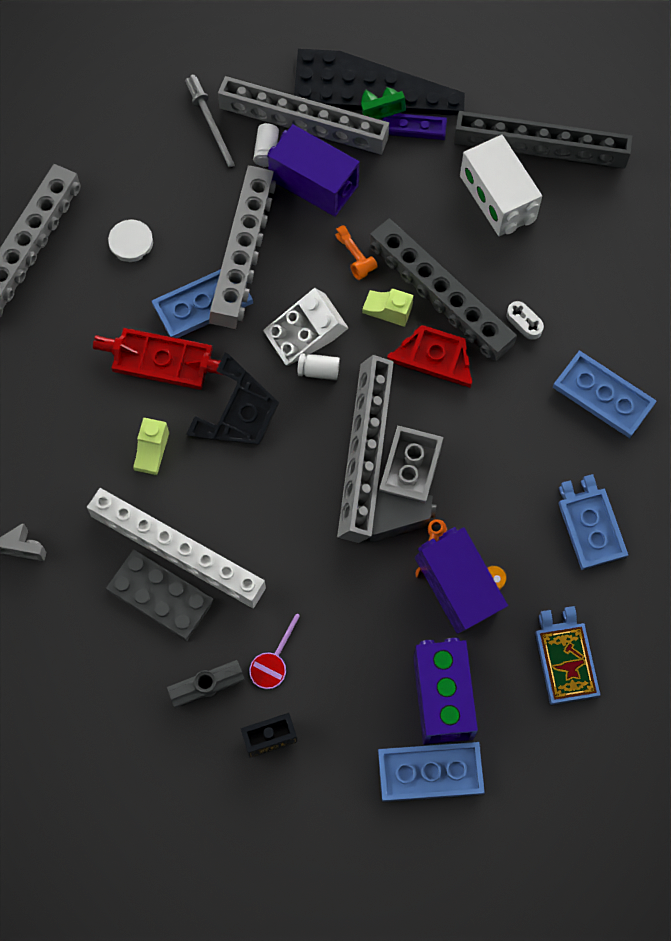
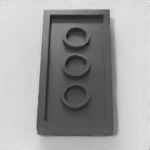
(160, 595)

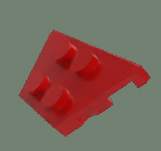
(435, 355)

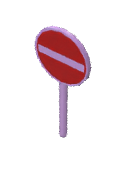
(268, 668)

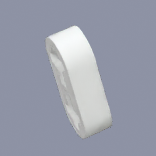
(527, 319)

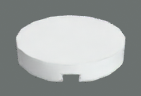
(130, 240)

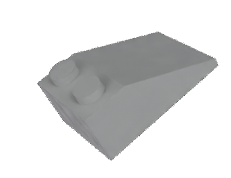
(411, 464)

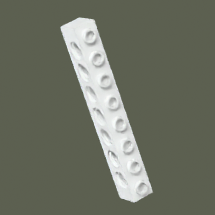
(177, 548)

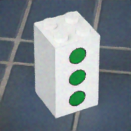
(500, 185)

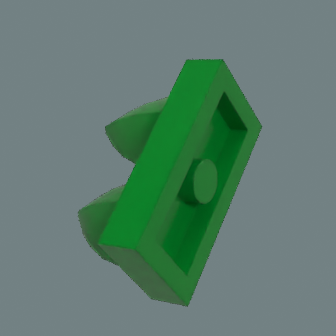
(389, 104)

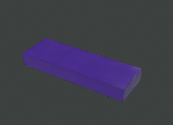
(417, 126)

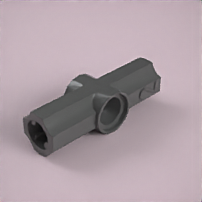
(189, 689)

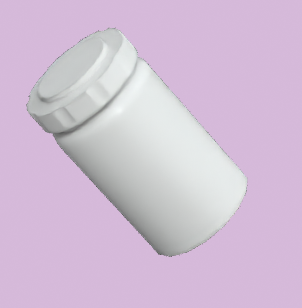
(266, 138)
(318, 366)

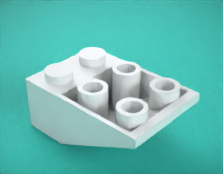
(305, 327)

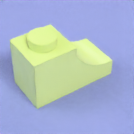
(389, 306)
(151, 446)

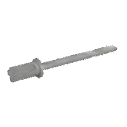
(200, 98)

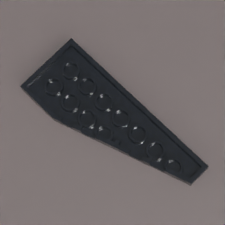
(342, 78)

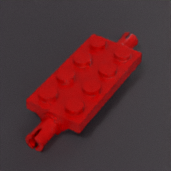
(159, 357)

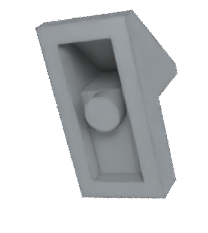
(14, 544)

